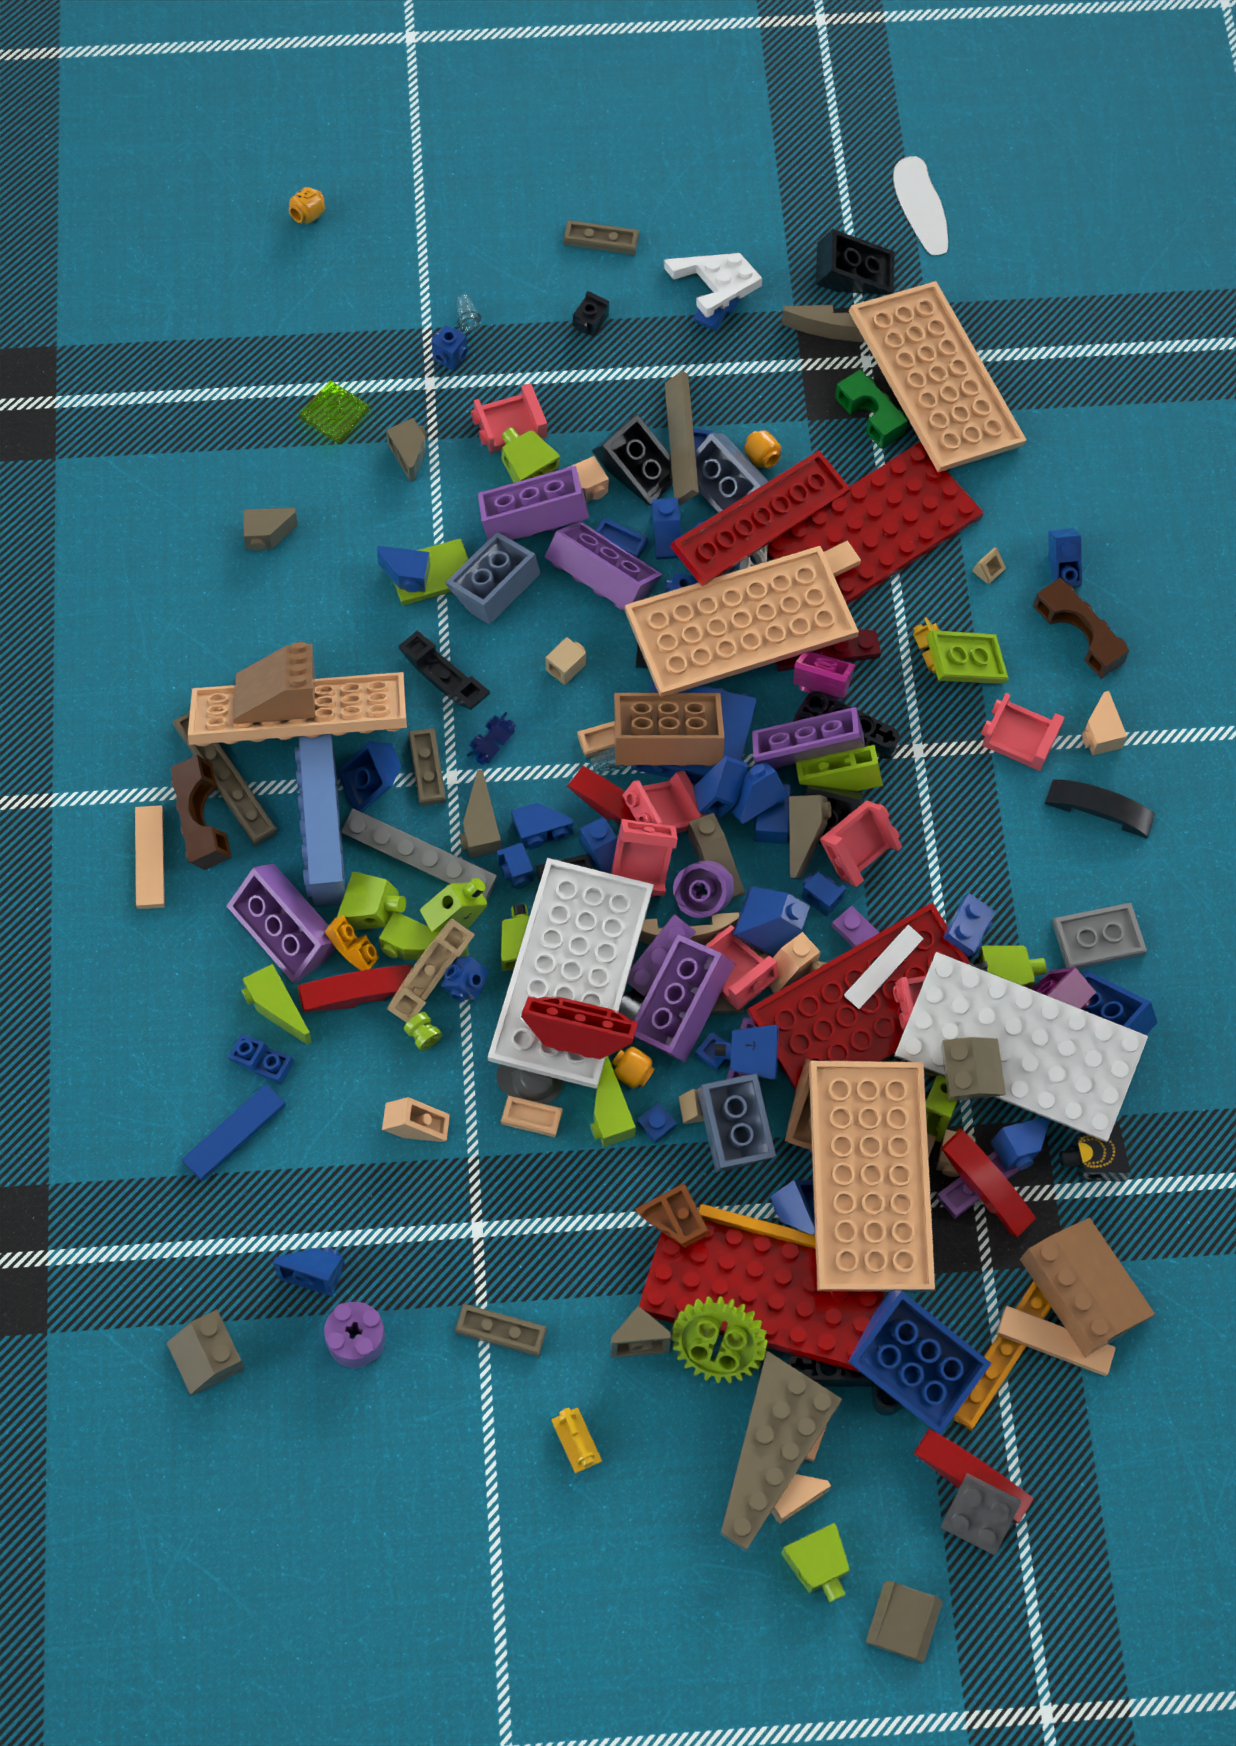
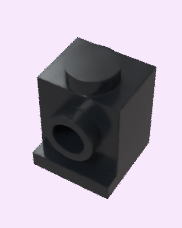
(591, 314)

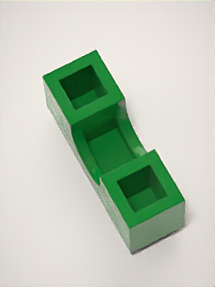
(861, 393)

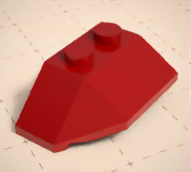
(578, 1026)

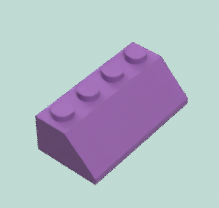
(534, 505)
(601, 565)
(808, 738)
(282, 921)
(682, 997)

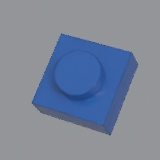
(706, 1052)
(656, 1123)

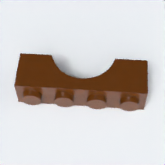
(1062, 605)
(193, 784)

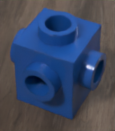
(449, 347)
(464, 979)

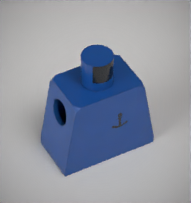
(752, 1051)

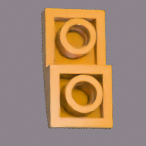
(356, 950)

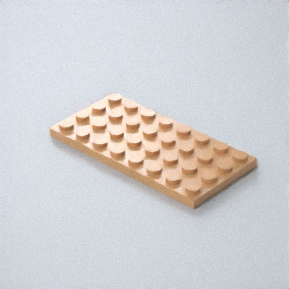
(937, 376)
(740, 621)
(341, 707)
(871, 1176)

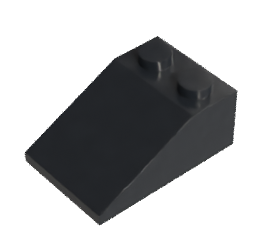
(854, 265)
(637, 459)

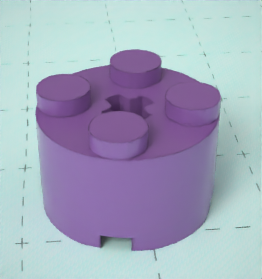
(716, 881)
(343, 1322)

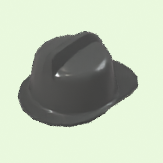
(528, 1084)

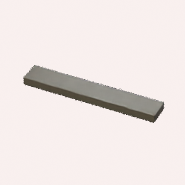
(681, 437)
(232, 788)

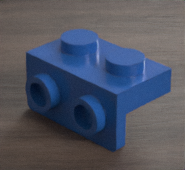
(969, 925)

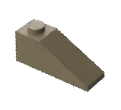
(479, 824)
(807, 824)
(711, 845)

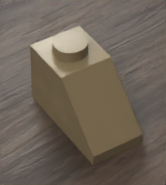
(408, 445)
(267, 526)

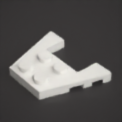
(725, 275)

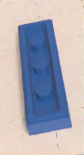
(233, 1132)

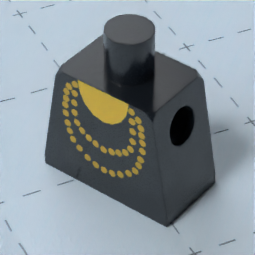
(1098, 1159)

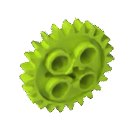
(697, 1333)

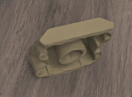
(904, 1621)

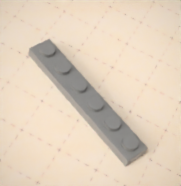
(414, 851)

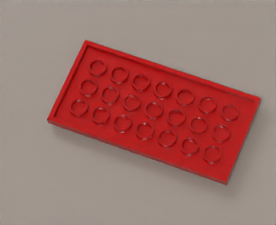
(887, 520)
(825, 1026)
(768, 1278)

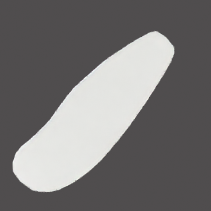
(921, 204)

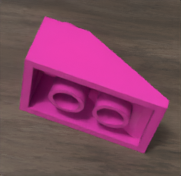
(823, 674)

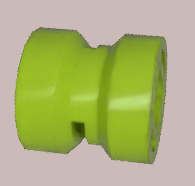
(422, 1031)

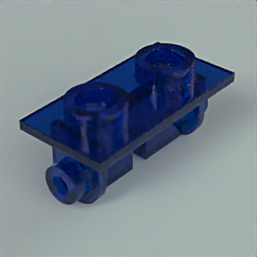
(498, 730)

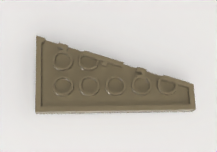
(780, 1433)

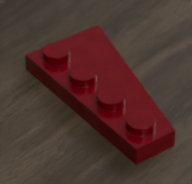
(856, 649)

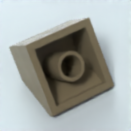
(972, 1068)
(205, 1353)

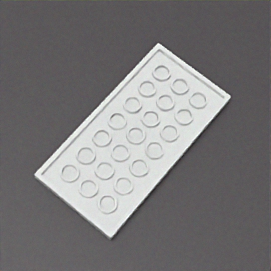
(574, 949)
(1050, 1052)

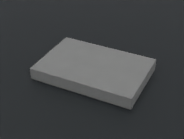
(1099, 936)

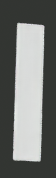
(883, 966)

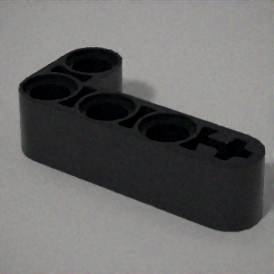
(881, 730)
(843, 1378)

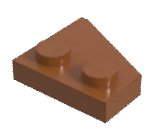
(675, 1216)

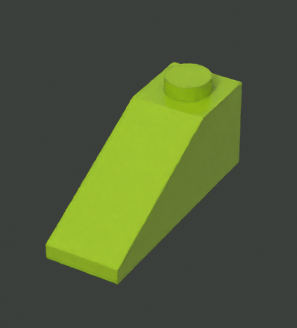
(844, 770)
(407, 938)
(274, 1002)
(611, 1114)

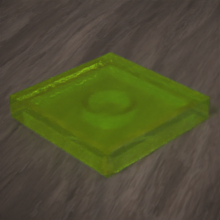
(334, 412)

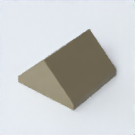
(640, 1336)

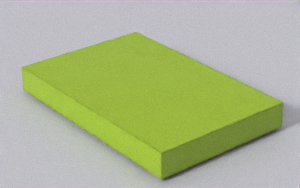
(444, 563)
(967, 657)

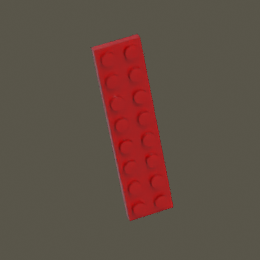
(759, 518)

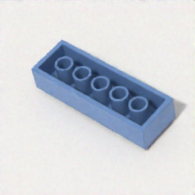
(320, 820)

